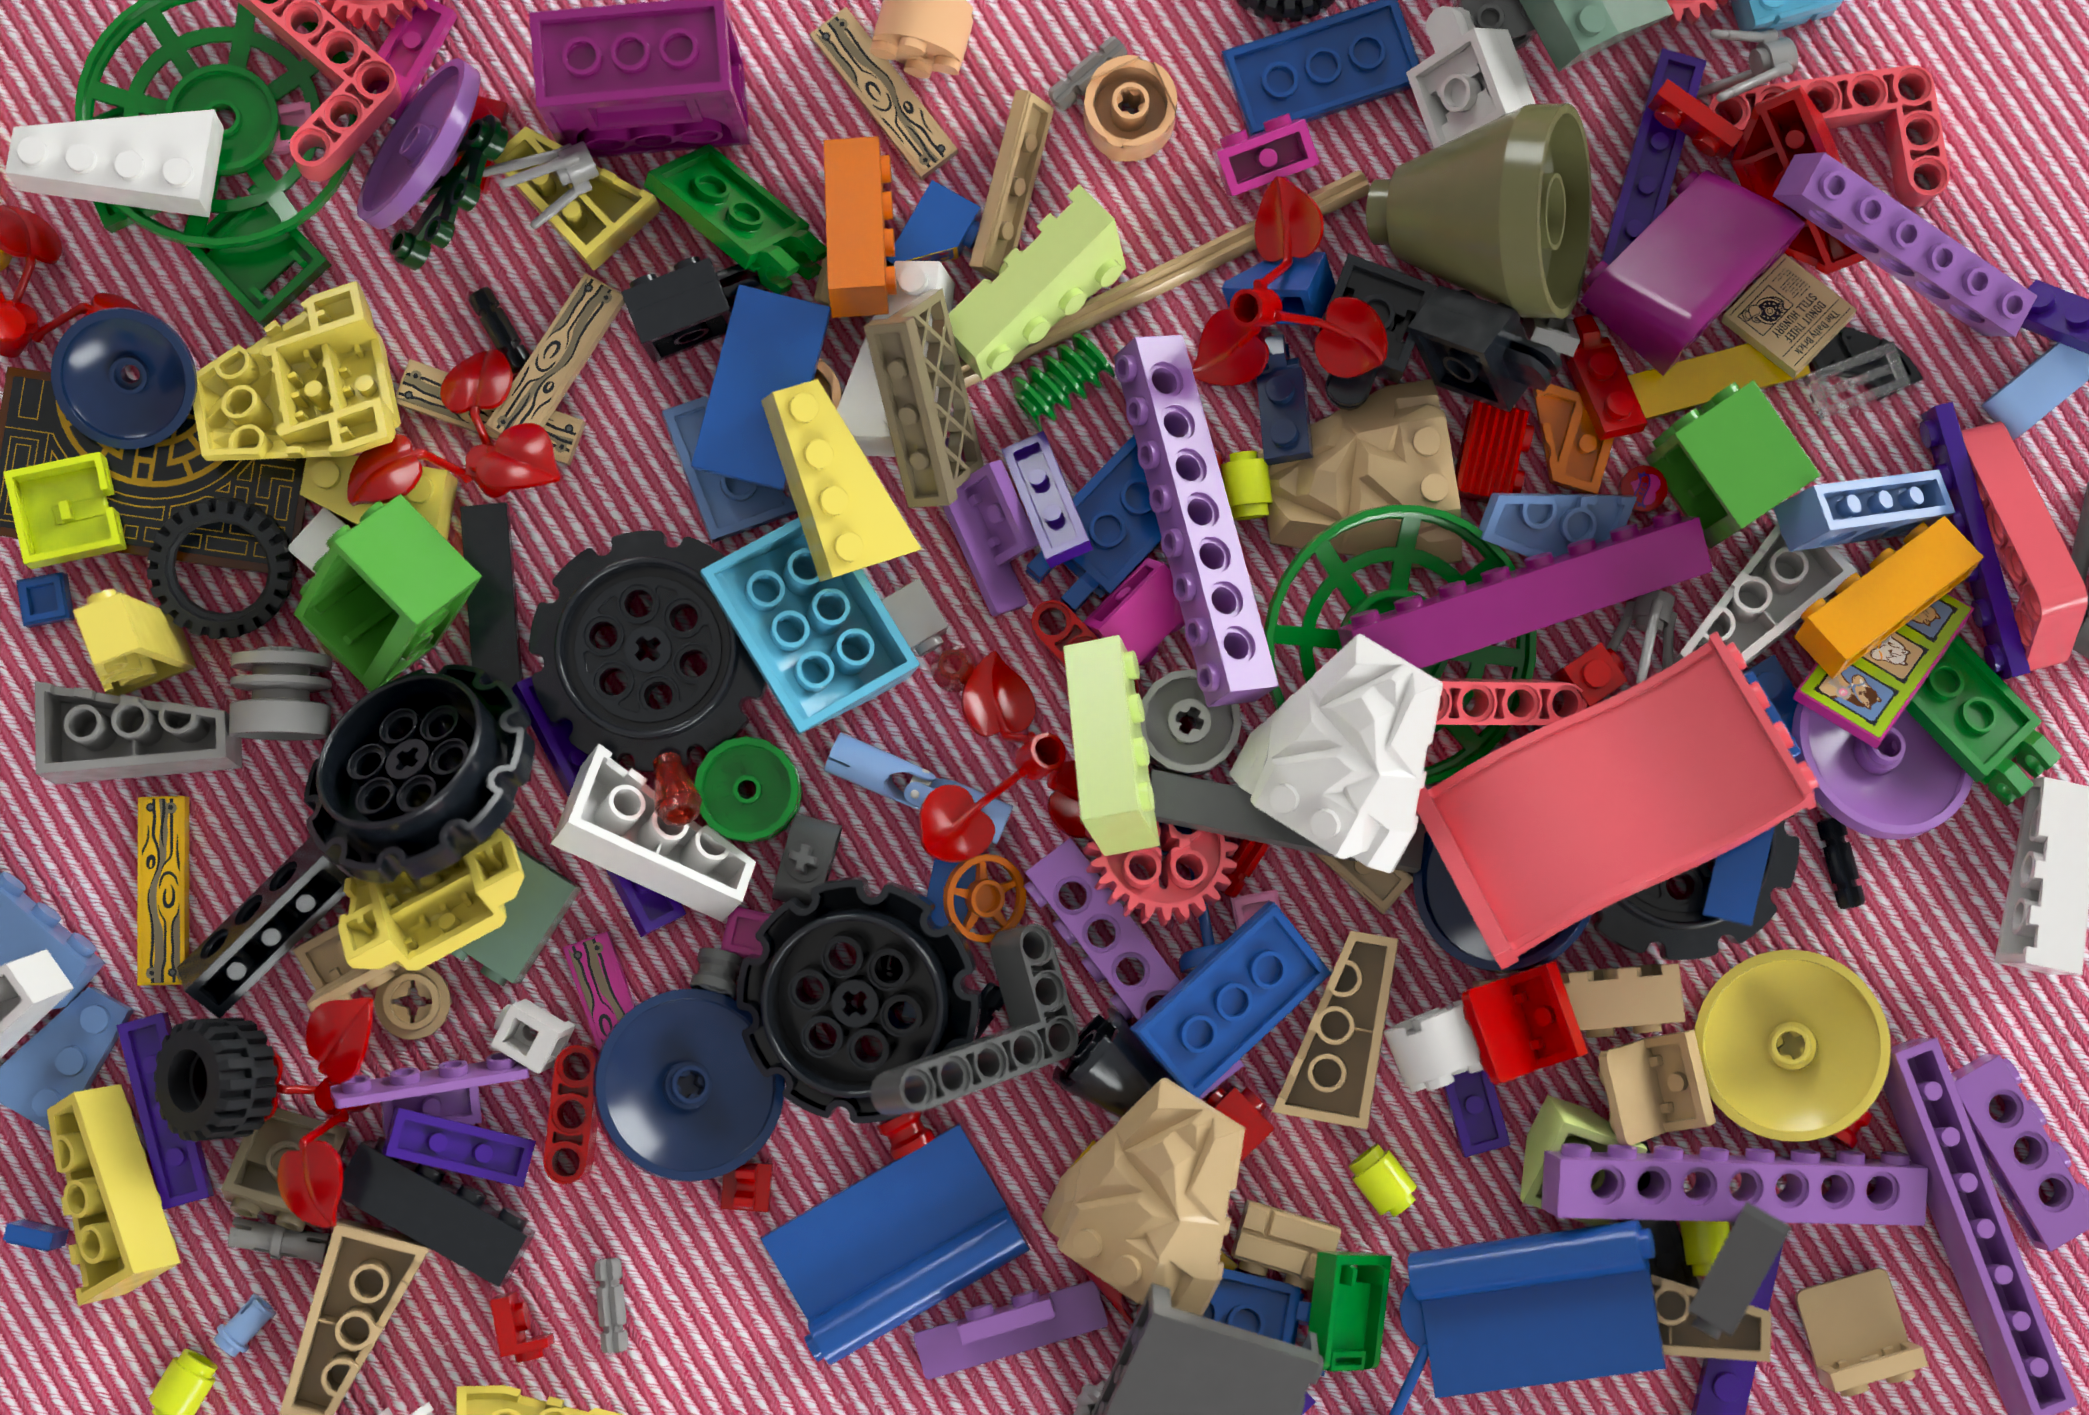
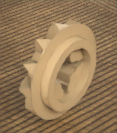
(398, 1018)

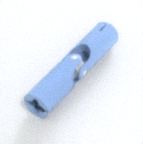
(874, 768)

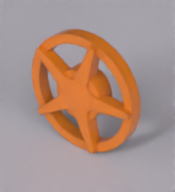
(984, 896)

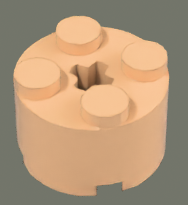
(923, 35)
(1143, 87)

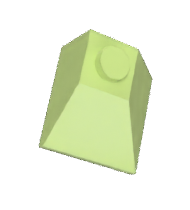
(1559, 1124)

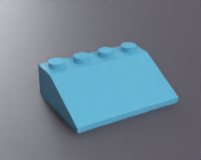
(812, 640)

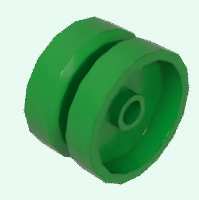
(776, 795)

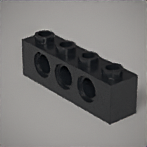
(263, 929)

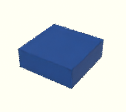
(45, 599)
(35, 1235)

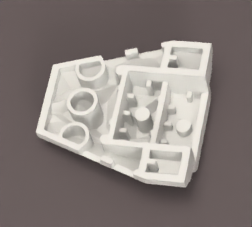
(1347, 755)

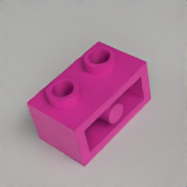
(1258, 159)
(1140, 610)

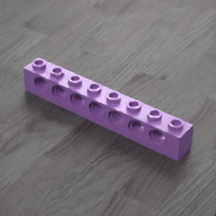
(1195, 521)
(1896, 1199)

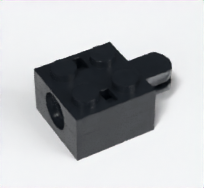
(1397, 302)
(685, 305)
(1480, 349)

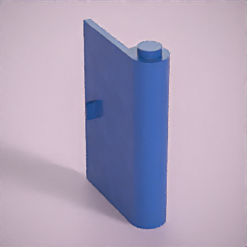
(894, 1245)
(1539, 1309)

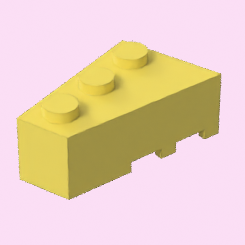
(593, 222)
(327, 484)

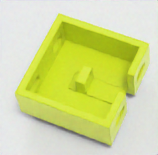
(64, 510)

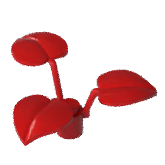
(33, 238)
(1350, 337)
(518, 460)
(993, 703)
(313, 1175)

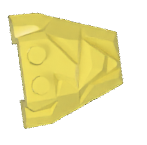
(303, 388)
(431, 915)

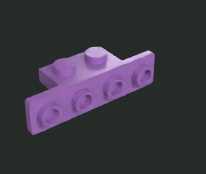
(992, 534)
(440, 1092)
(1010, 1329)

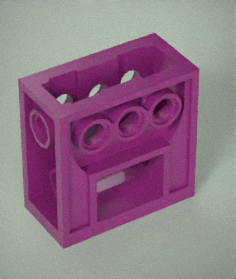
(640, 76)

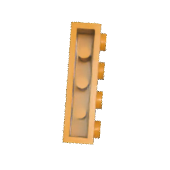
(1887, 596)

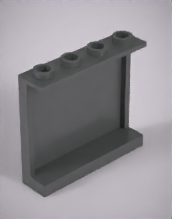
(1205, 1367)

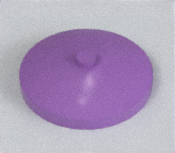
(420, 144)
(1882, 791)

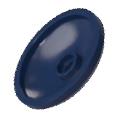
(99, 395)

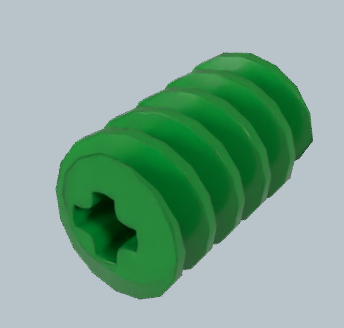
(1060, 379)

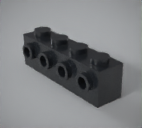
(437, 1213)

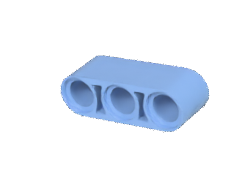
(2038, 388)

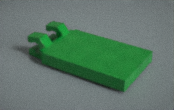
(738, 216)
(1982, 723)

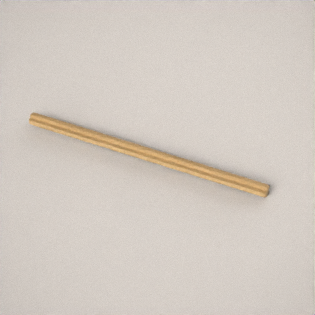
(1175, 273)

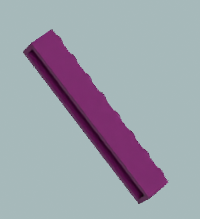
(1539, 593)

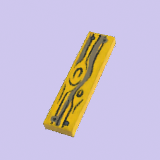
(162, 889)

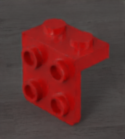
(1523, 1023)

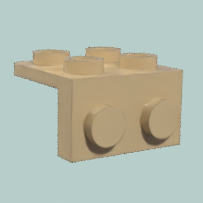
(330, 973)
(1655, 1087)
(1857, 1332)

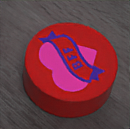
(1647, 485)

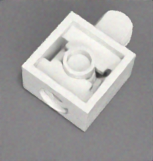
(1468, 78)

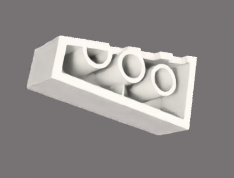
(861, 400)
(1771, 596)
(2049, 882)

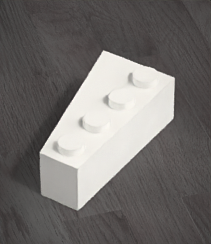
(127, 161)
(616, 827)
(27, 993)

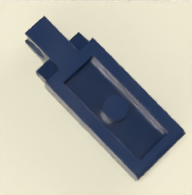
(1284, 406)

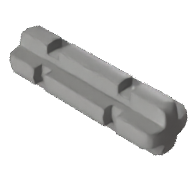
(1065, 92)
(611, 1305)

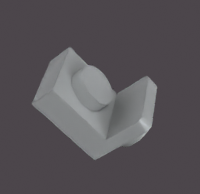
(1553, 332)

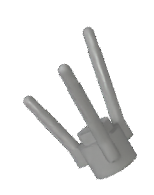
(1767, 62)
(571, 164)
(1652, 615)

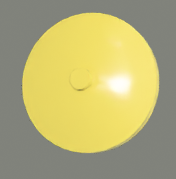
(1793, 1045)

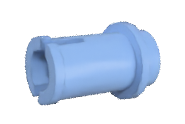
(244, 1325)

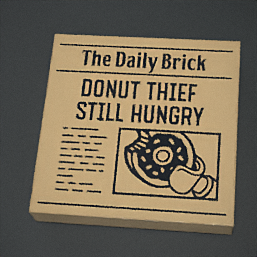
(1788, 315)

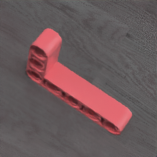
(350, 77)
(1885, 106)
(2030, 546)
(1492, 700)

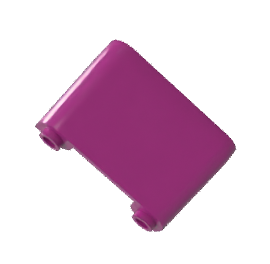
(1688, 266)

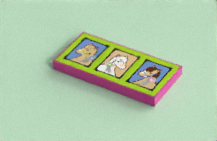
(1882, 683)

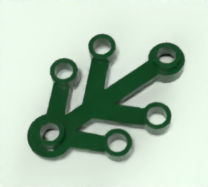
(483, 142)

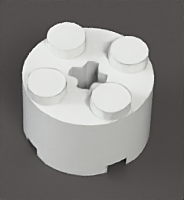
(1434, 1048)

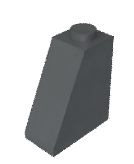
(1737, 1271)

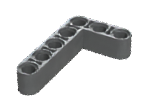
(1038, 1035)

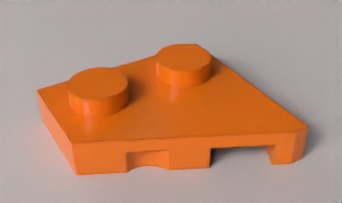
(1569, 441)

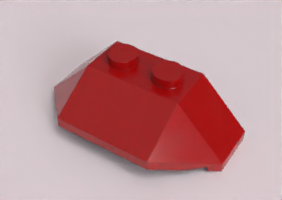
(1771, 138)

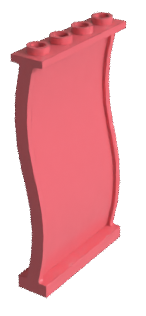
(1614, 799)

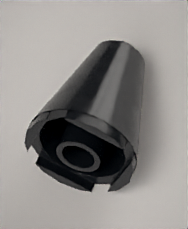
(1109, 1066)

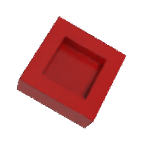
(748, 1187)

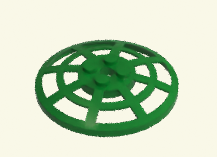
(217, 88)
(1403, 555)

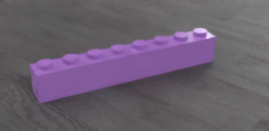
(1975, 1232)

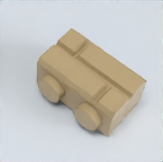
(1282, 1242)

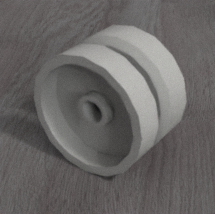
(1201, 749)

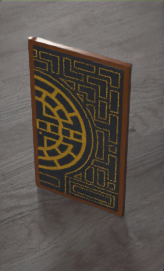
(151, 480)

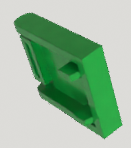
(252, 269)
(1349, 1308)

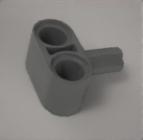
(806, 858)

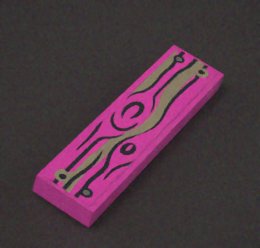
(599, 983)

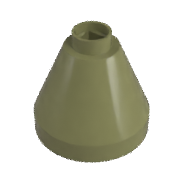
(1497, 210)

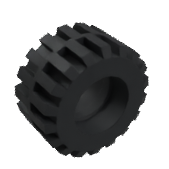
(215, 1079)

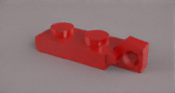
(1604, 383)

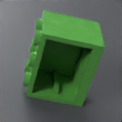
(1731, 461)
(385, 592)

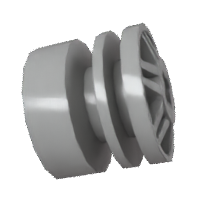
(280, 695)

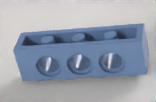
(1862, 510)

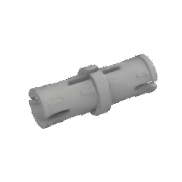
(278, 1240)

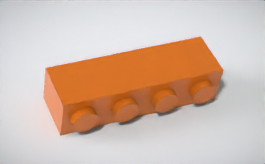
(856, 227)

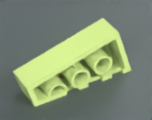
(1039, 285)
(1110, 746)

